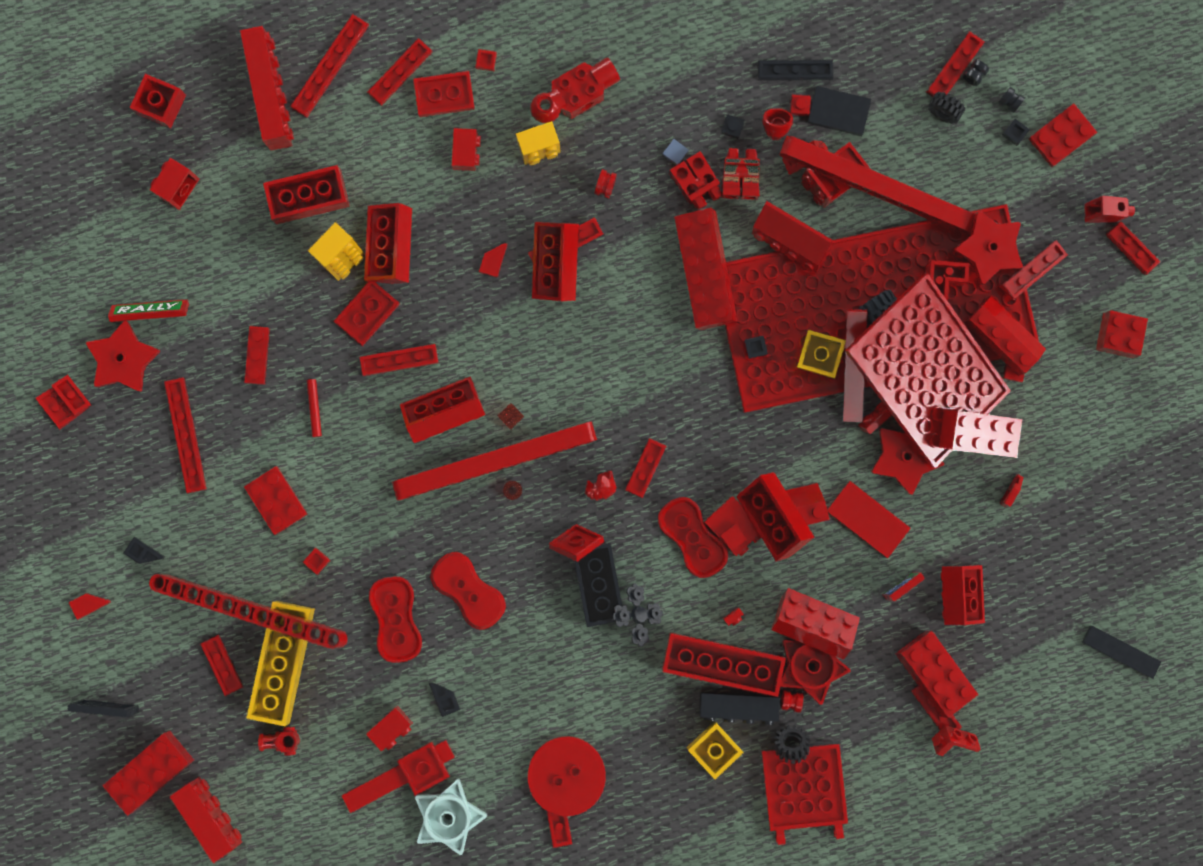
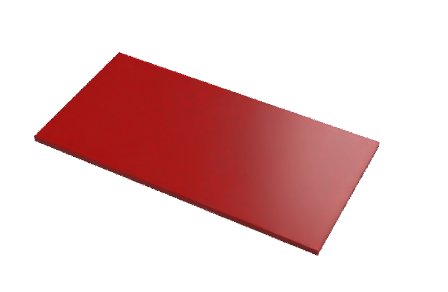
(786, 300)

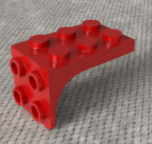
(827, 189)

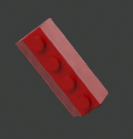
(791, 237)
(388, 243)
(555, 261)
(1005, 336)
(442, 409)

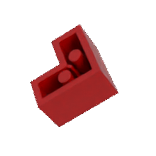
(947, 274)

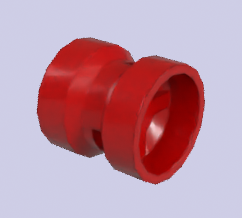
(790, 701)

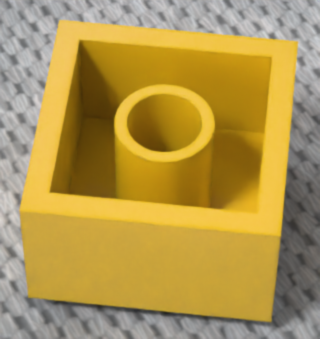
(538, 143)
(821, 354)
(714, 750)

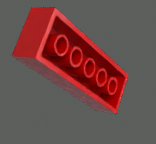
(266, 88)
(705, 269)
(723, 664)

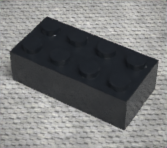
(598, 585)

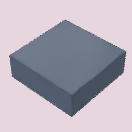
(675, 152)

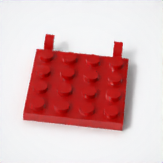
(805, 791)

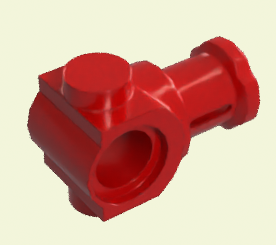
(278, 741)

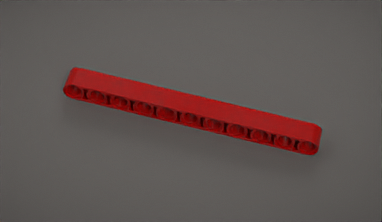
(877, 185)
(494, 461)
(255, 614)

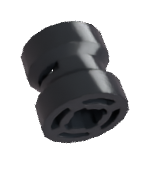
(976, 72)
(1011, 99)

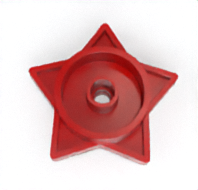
(978, 251)
(135, 358)
(893, 463)
(813, 682)

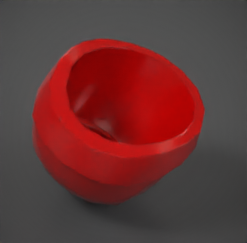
(777, 123)

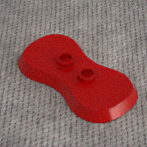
(684, 524)
(457, 579)
(397, 635)

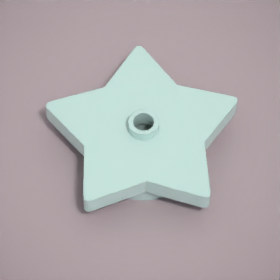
(437, 827)

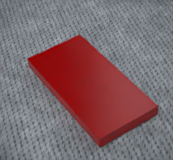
(868, 519)

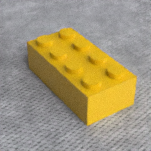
(337, 252)

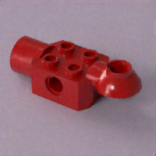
(575, 91)

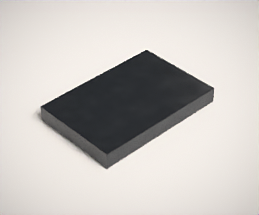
(839, 111)
(103, 708)

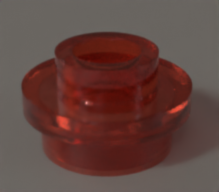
(508, 485)

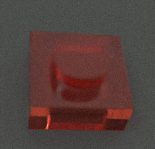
(510, 416)

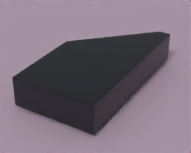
(141, 552)
(445, 699)

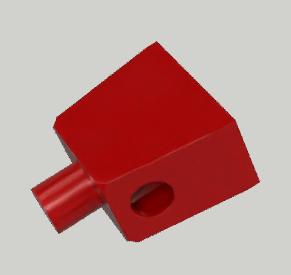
(1108, 209)

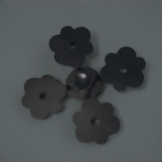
(639, 614)

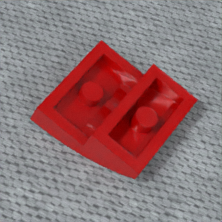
(63, 402)

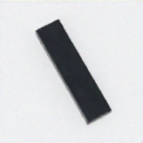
(795, 70)
(1121, 652)

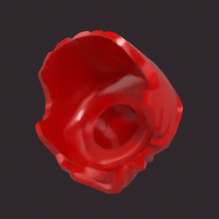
(603, 488)

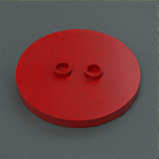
(566, 776)

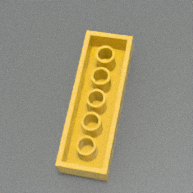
(279, 671)

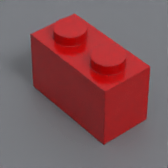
(465, 149)
(389, 728)

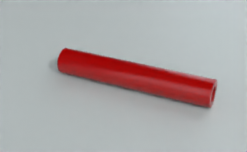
(314, 408)

